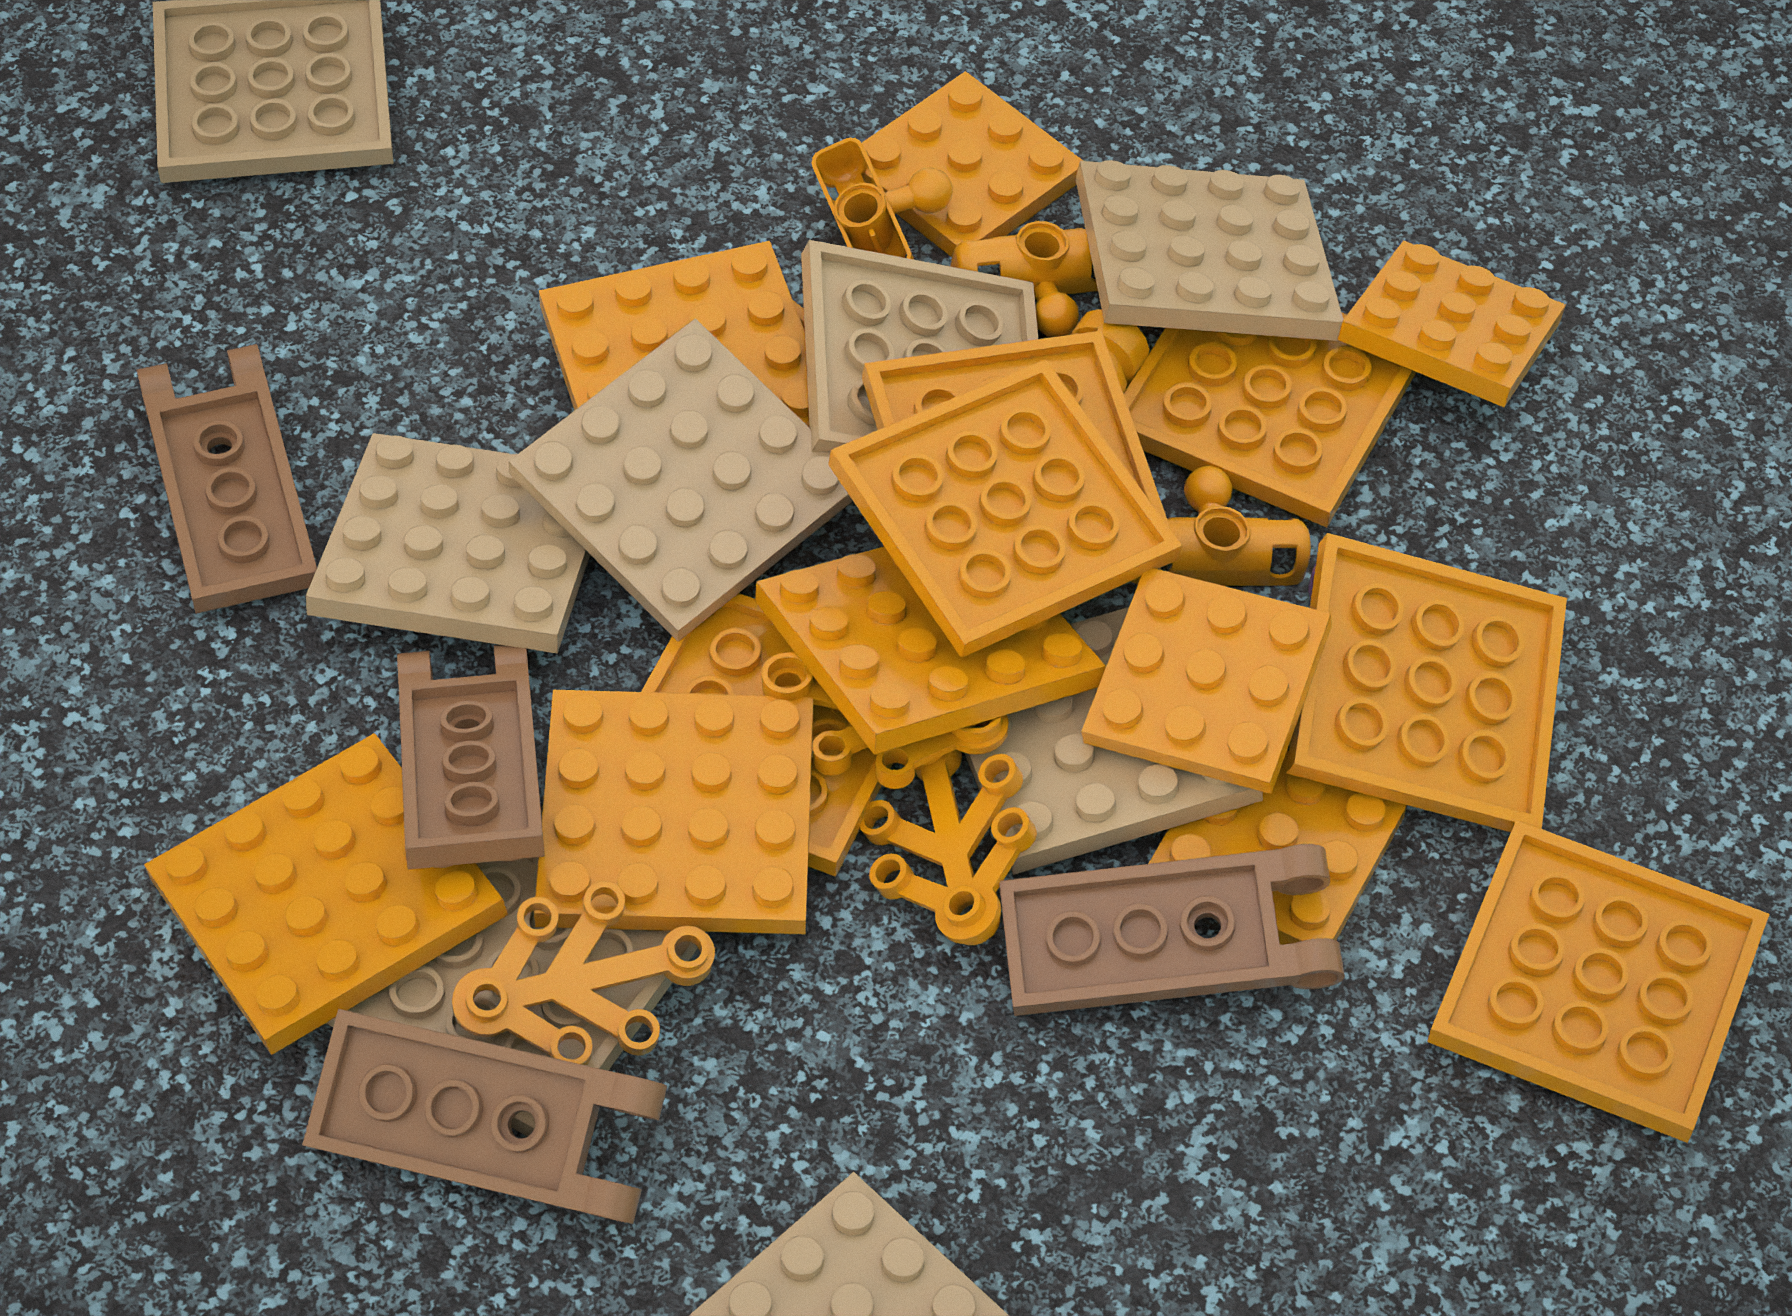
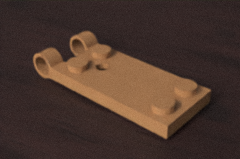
(235, 508)
(468, 763)
(1134, 938)
(449, 1108)

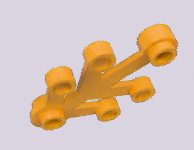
(789, 670)
(953, 847)
(572, 981)

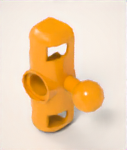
(842, 168)
(1042, 254)
(1228, 547)

